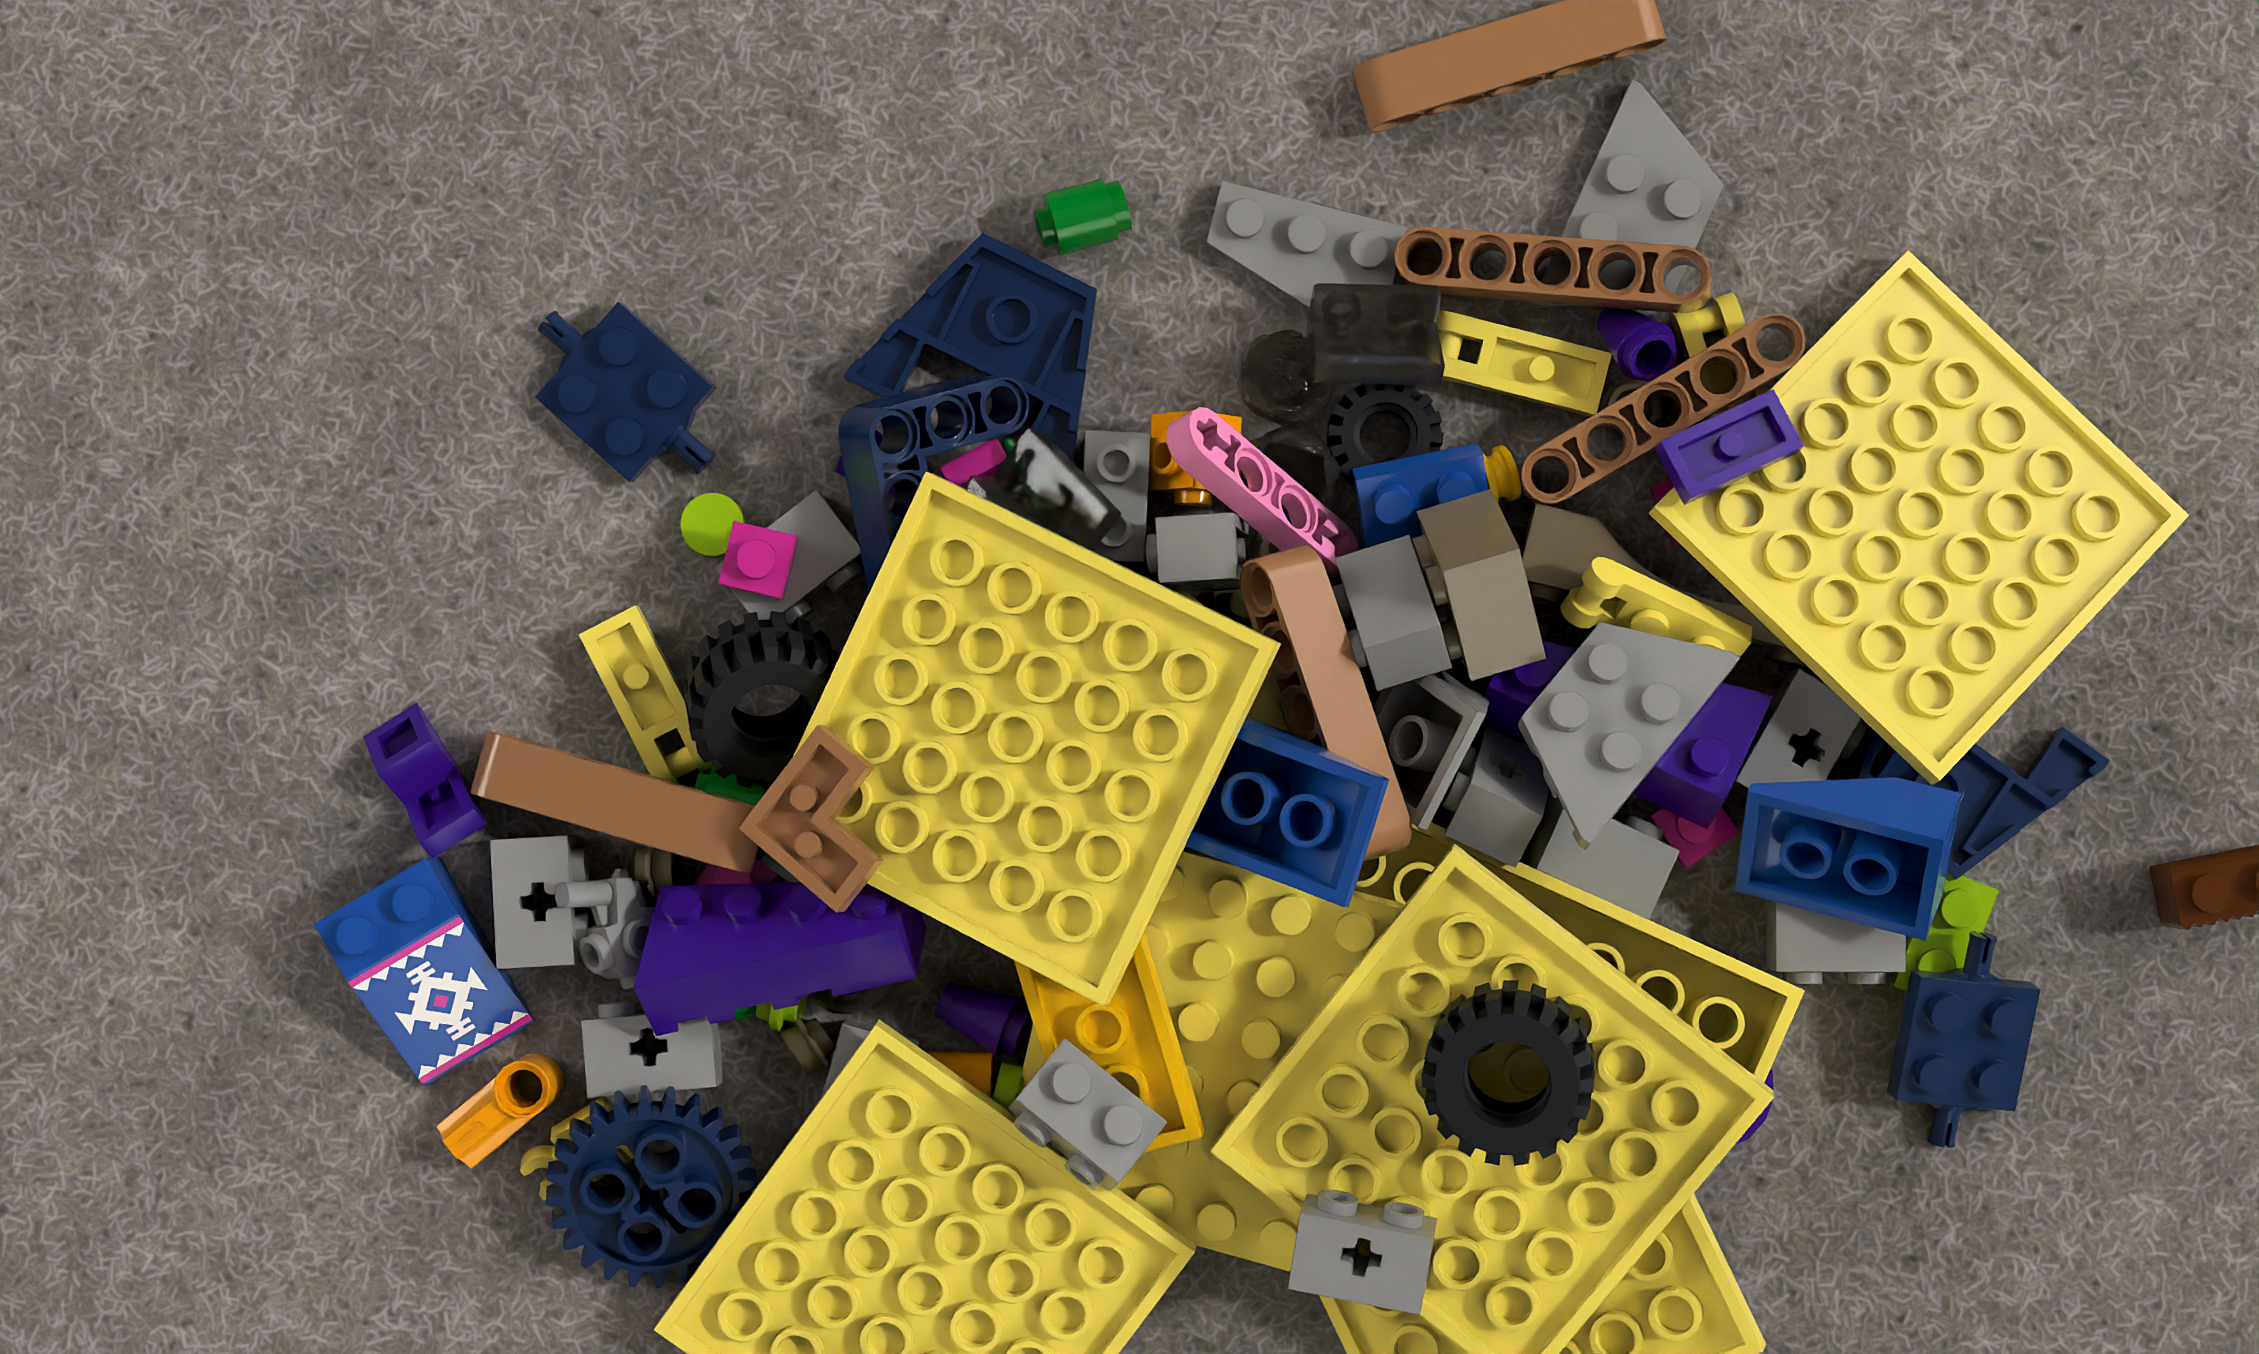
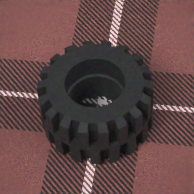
(743, 660)
(1499, 1125)

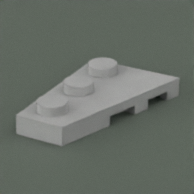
(1300, 242)

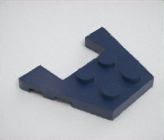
(1003, 320)
(1993, 796)

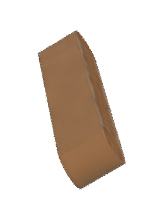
(1500, 54)
(1580, 288)
(1680, 384)
(1319, 675)
(615, 801)

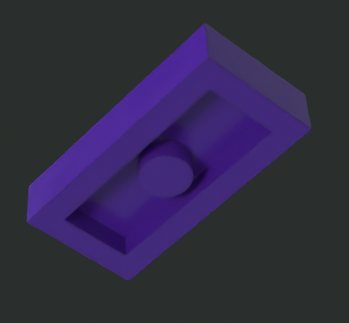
(1728, 447)

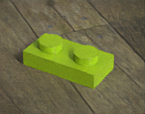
(1962, 909)

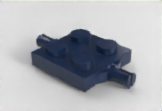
(626, 392)
(1963, 1040)

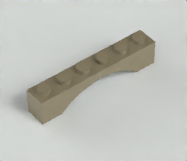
(1563, 544)

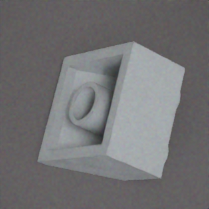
(1427, 734)

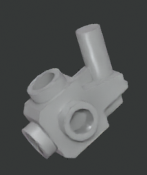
(621, 925)

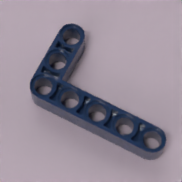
(907, 443)

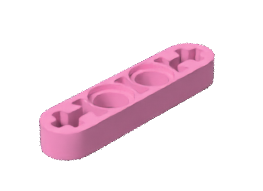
(1212, 452)

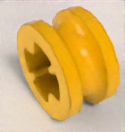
(1502, 474)

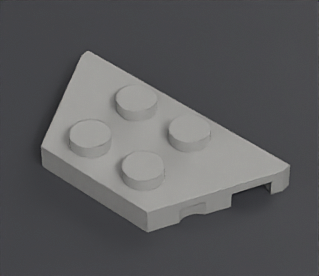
(1640, 190)
(1616, 716)

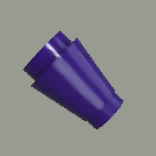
(1638, 343)
(986, 1017)

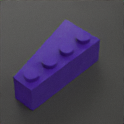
(1695, 769)
(766, 944)

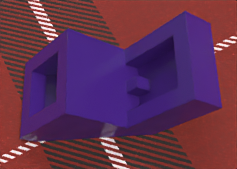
(425, 780)

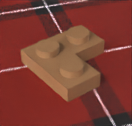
(799, 824)

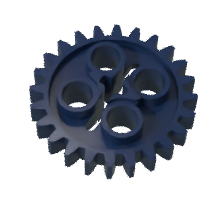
(602, 1214)

